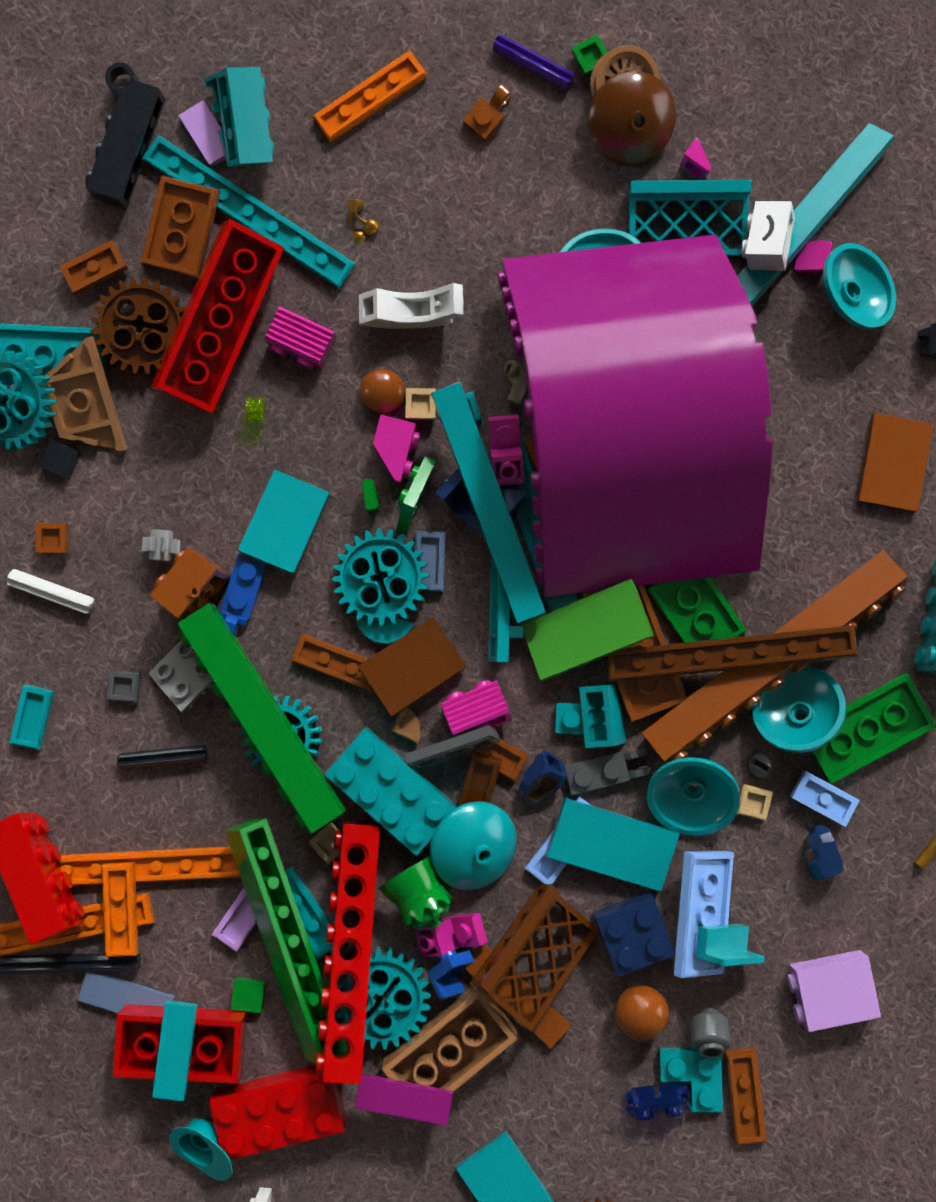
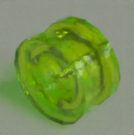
(255, 409)

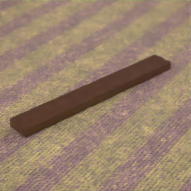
(733, 653)

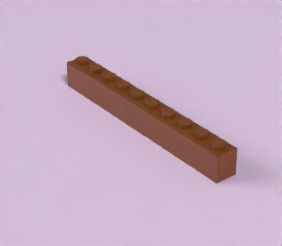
(741, 688)

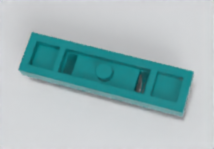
(499, 621)

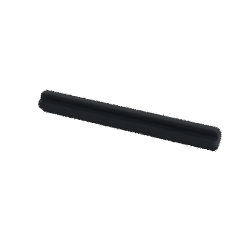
(67, 963)

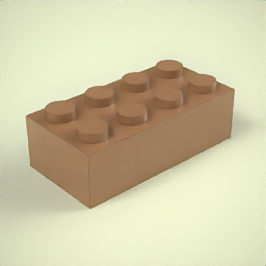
(453, 1044)

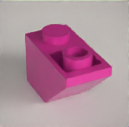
(394, 444)

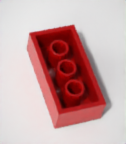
(35, 878)
(215, 1050)
(276, 1112)

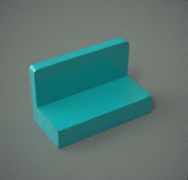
(725, 945)

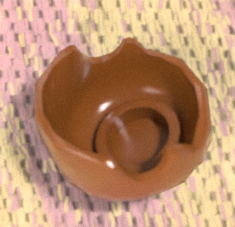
(382, 391)

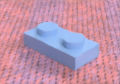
(824, 798)

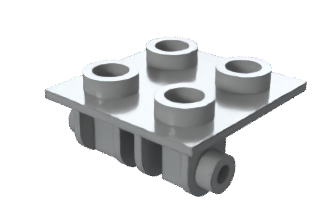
(181, 676)

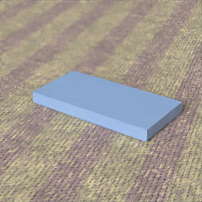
(702, 903)

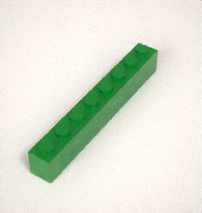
(261, 717)
(282, 932)

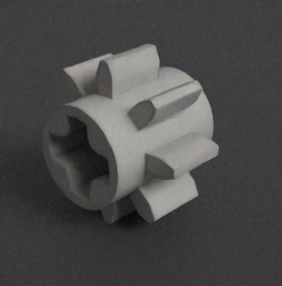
(160, 545)

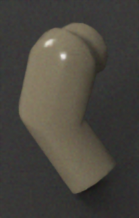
(515, 373)

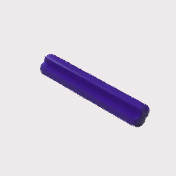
(532, 62)

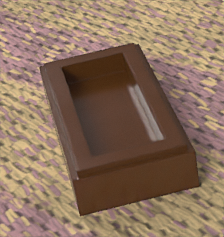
(480, 778)

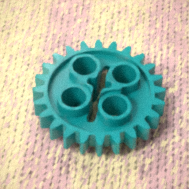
(30, 387)
(406, 568)
(402, 1014)

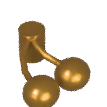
(370, 227)

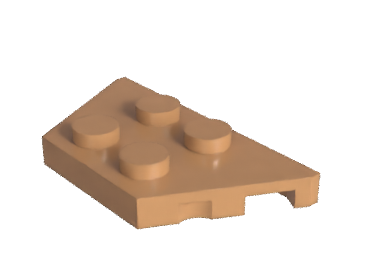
(84, 399)

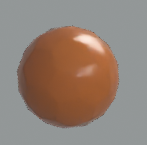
(641, 1013)

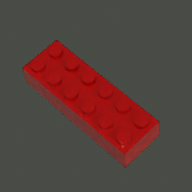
(217, 317)

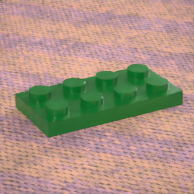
(874, 728)

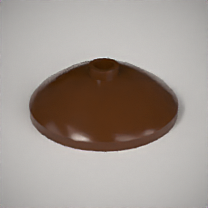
(614, 112)

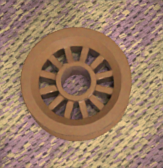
(629, 52)

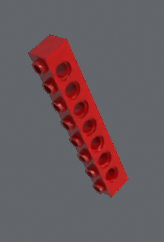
(348, 1066)

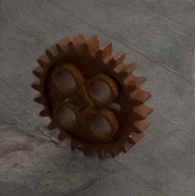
(145, 300)

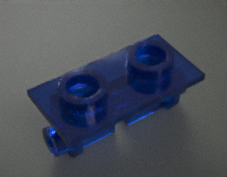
(670, 1101)

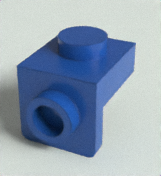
(445, 974)

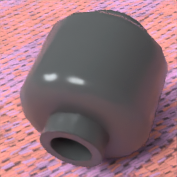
(710, 1033)

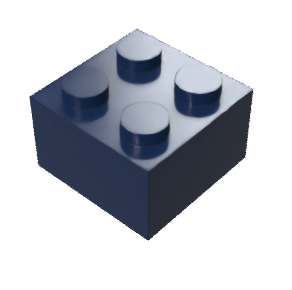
(634, 933)

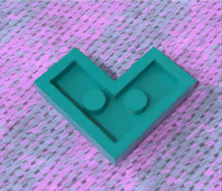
(702, 1072)

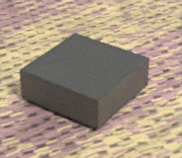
(123, 686)

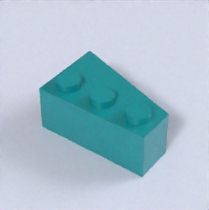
(242, 115)

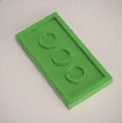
(587, 630)

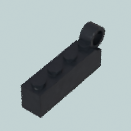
(126, 138)

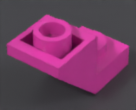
(506, 449)
(453, 933)

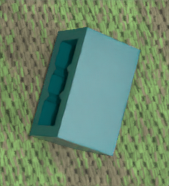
(602, 715)

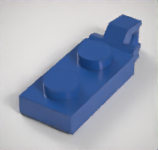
(242, 591)

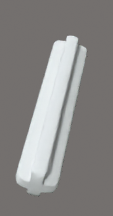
(50, 591)

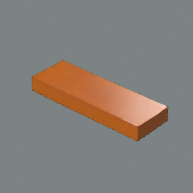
(120, 909)

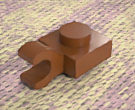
(486, 116)

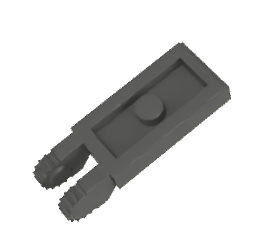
(604, 771)

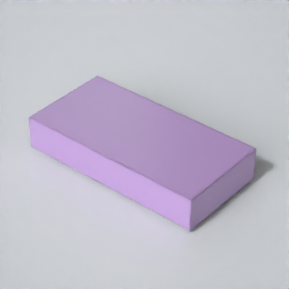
(204, 131)
(236, 923)

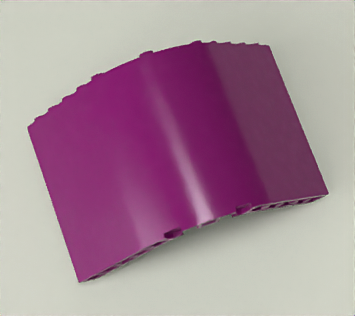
(641, 413)

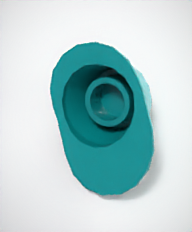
(200, 1146)

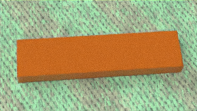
(370, 96)

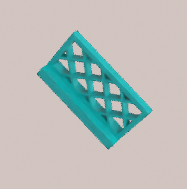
(691, 191)

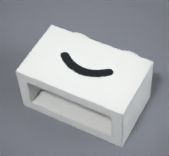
(769, 235)

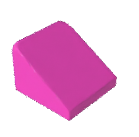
(695, 161)
(812, 257)

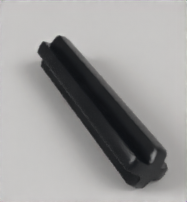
(162, 757)

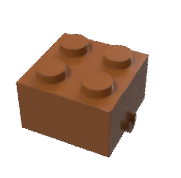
(189, 583)

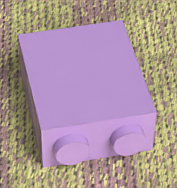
(833, 991)

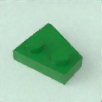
(411, 498)

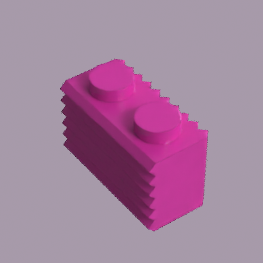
(300, 339)
(476, 708)

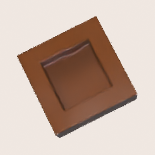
(52, 538)

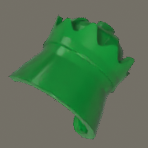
(418, 896)

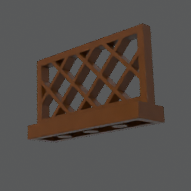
(512, 945)

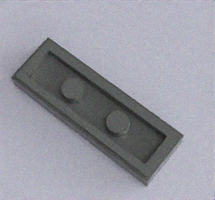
(452, 748)

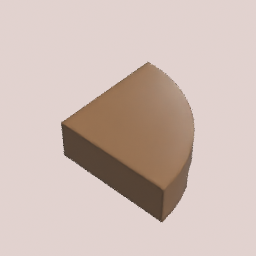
(407, 725)

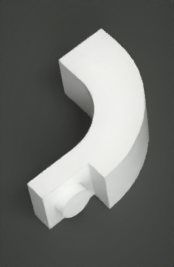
(411, 310)

